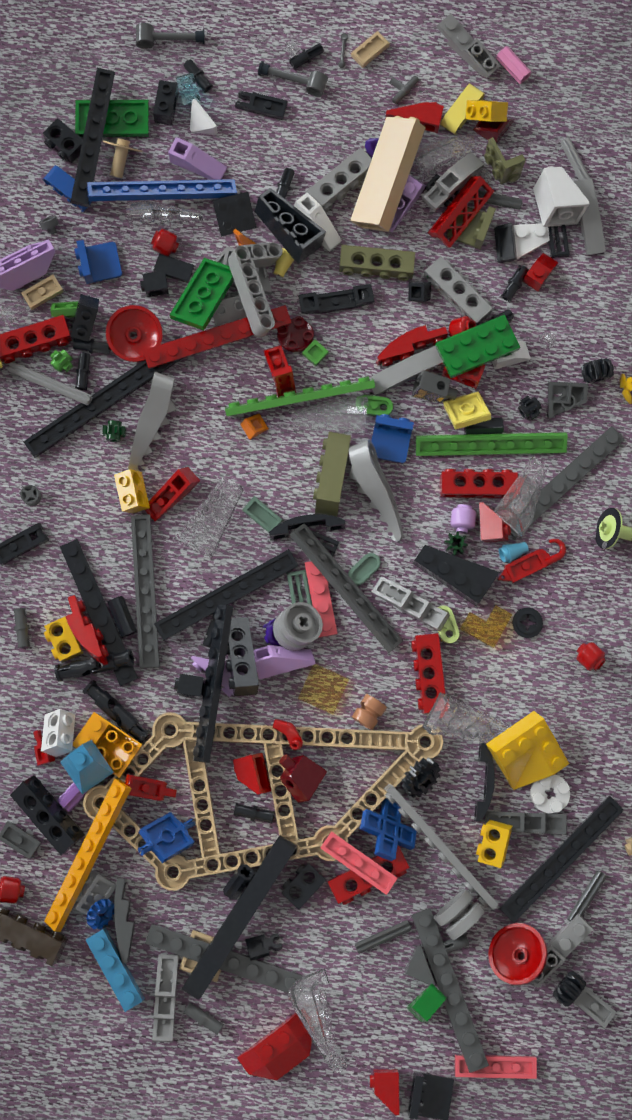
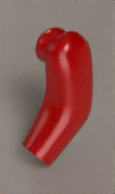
(290, 732)

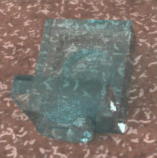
(187, 88)

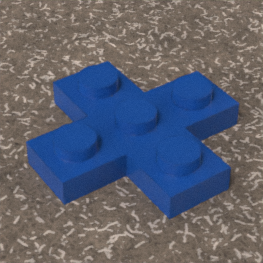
(388, 830)

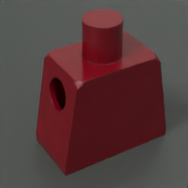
(301, 776)

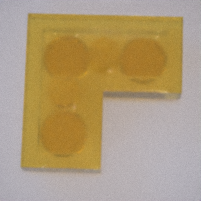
(487, 631)

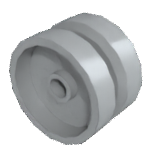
(297, 626)
(460, 914)

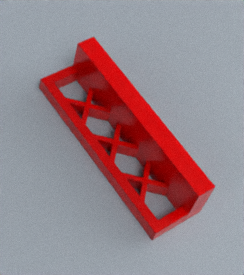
(456, 206)

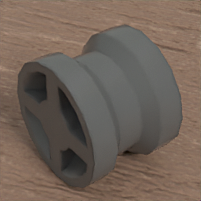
(27, 492)

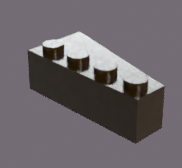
(31, 937)

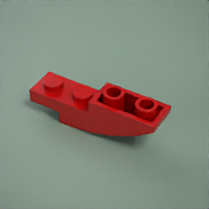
(404, 345)
(85, 632)

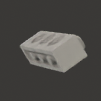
(359, 161)
(447, 289)

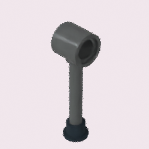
(145, 36)
(315, 82)

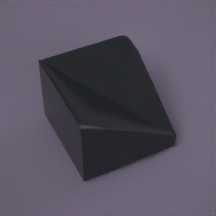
(419, 291)

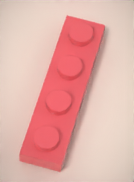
(321, 599)
(358, 863)
(500, 1067)

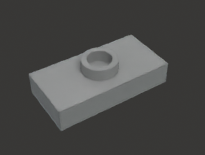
(595, 1007)

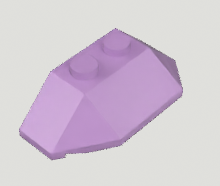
(25, 265)

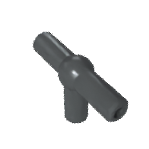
(404, 89)

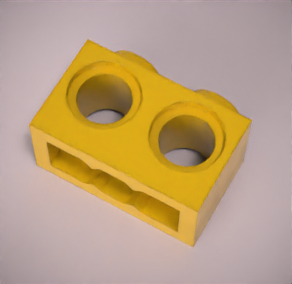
(486, 110)
(131, 491)
(66, 638)
(499, 844)

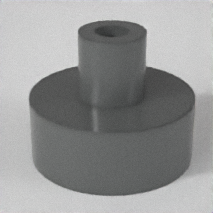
(49, 223)

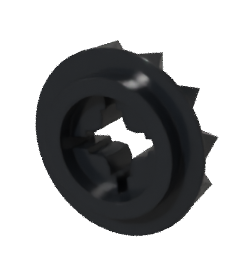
(534, 617)

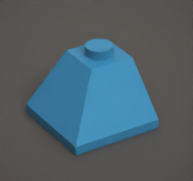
(86, 766)

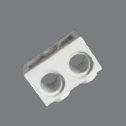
(58, 732)

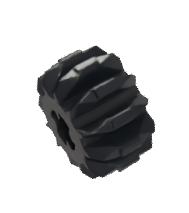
(597, 370)
(569, 988)

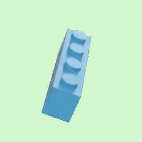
(114, 970)

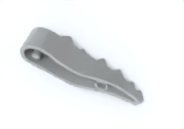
(152, 417)
(373, 482)

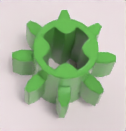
(61, 361)

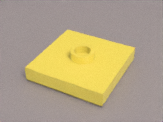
(467, 410)

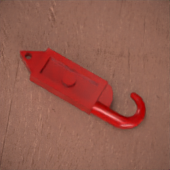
(531, 563)

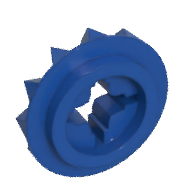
(101, 906)

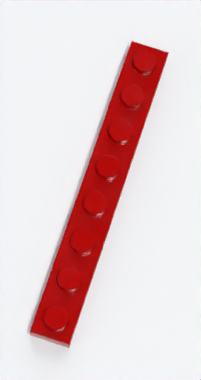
(208, 339)

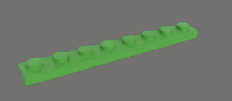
(291, 397)
(491, 444)

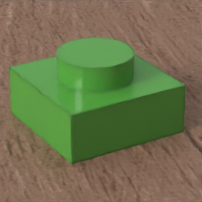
(315, 353)

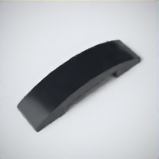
(336, 301)
(331, 522)
(482, 807)

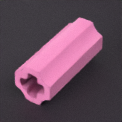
(513, 65)

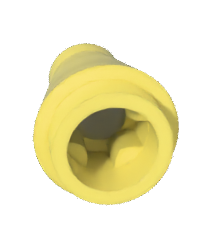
(283, 263)

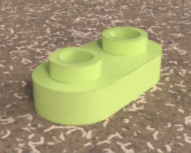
(450, 625)

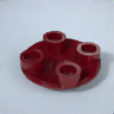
(296, 335)

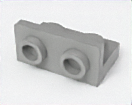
(94, 889)

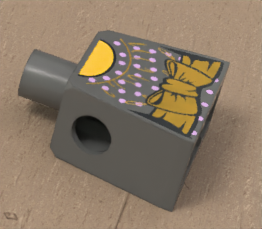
(433, 387)

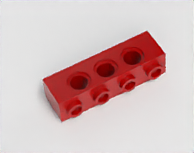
(38, 330)
(449, 488)
(431, 643)
(338, 883)

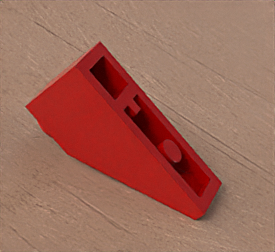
(426, 112)
(172, 492)

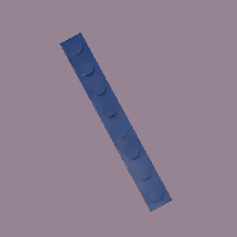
(160, 190)

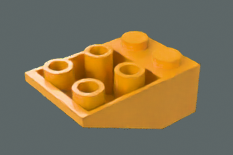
(111, 741)

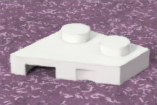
(529, 238)

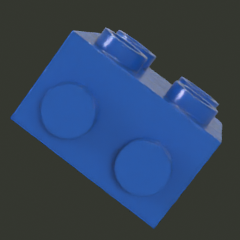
(98, 261)
(392, 438)

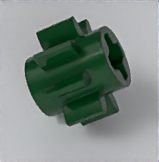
(114, 431)
(456, 538)

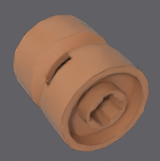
(369, 711)

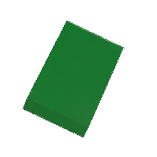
(426, 1003)

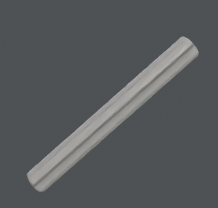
(49, 383)

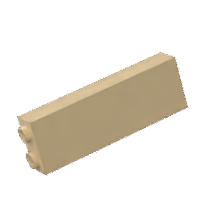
(388, 173)

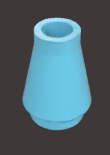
(512, 551)

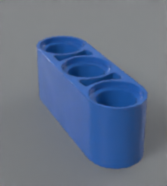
(62, 183)

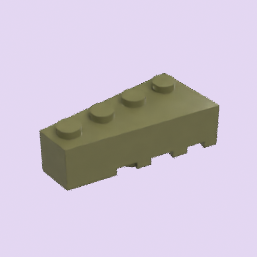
(332, 473)

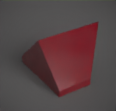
(492, 129)

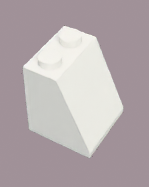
(559, 198)

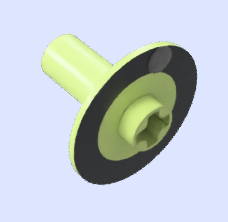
(611, 529)

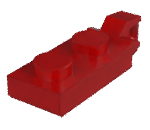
(148, 788)

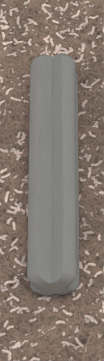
(574, 159)

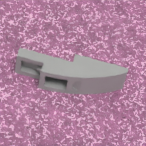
(466, 47)
(452, 180)
(562, 945)

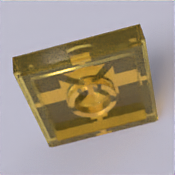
(323, 689)

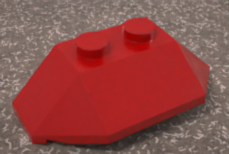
(278, 1050)

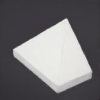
(200, 120)

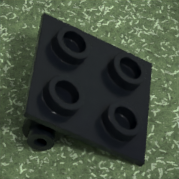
(234, 213)

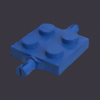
(166, 837)

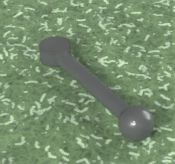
(344, 37)

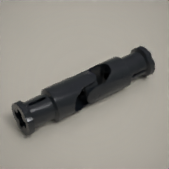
(85, 667)
(119, 714)

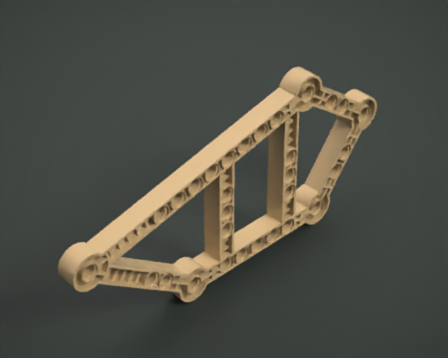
(208, 840)

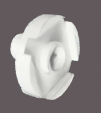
(554, 804)

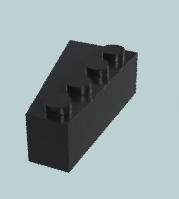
(289, 225)
(460, 575)

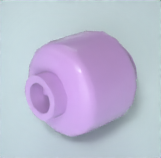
(463, 518)

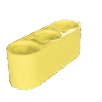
(456, 114)

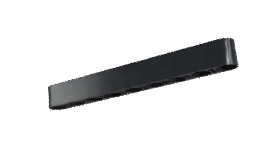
(239, 917)

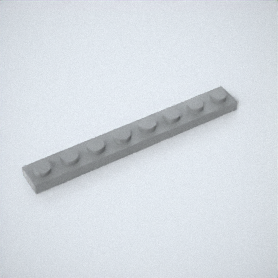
(445, 853)

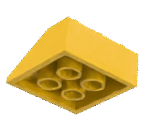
(527, 751)

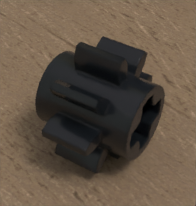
(529, 407)

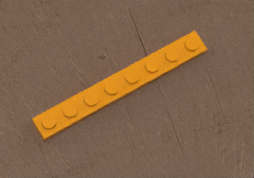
(87, 855)

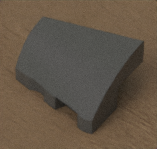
(572, 395)

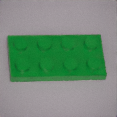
(123, 118)
(203, 294)
(477, 346)

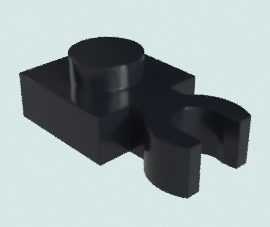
(259, 946)

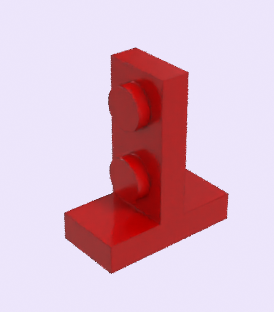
(280, 370)

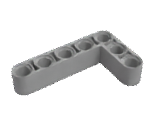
(243, 267)

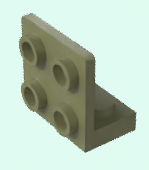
(476, 230)

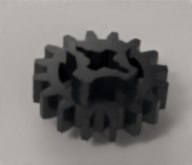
(421, 777)

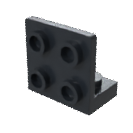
(430, 1096)

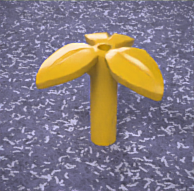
(627, 385)

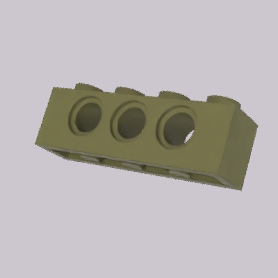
(386, 257)

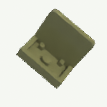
(503, 170)

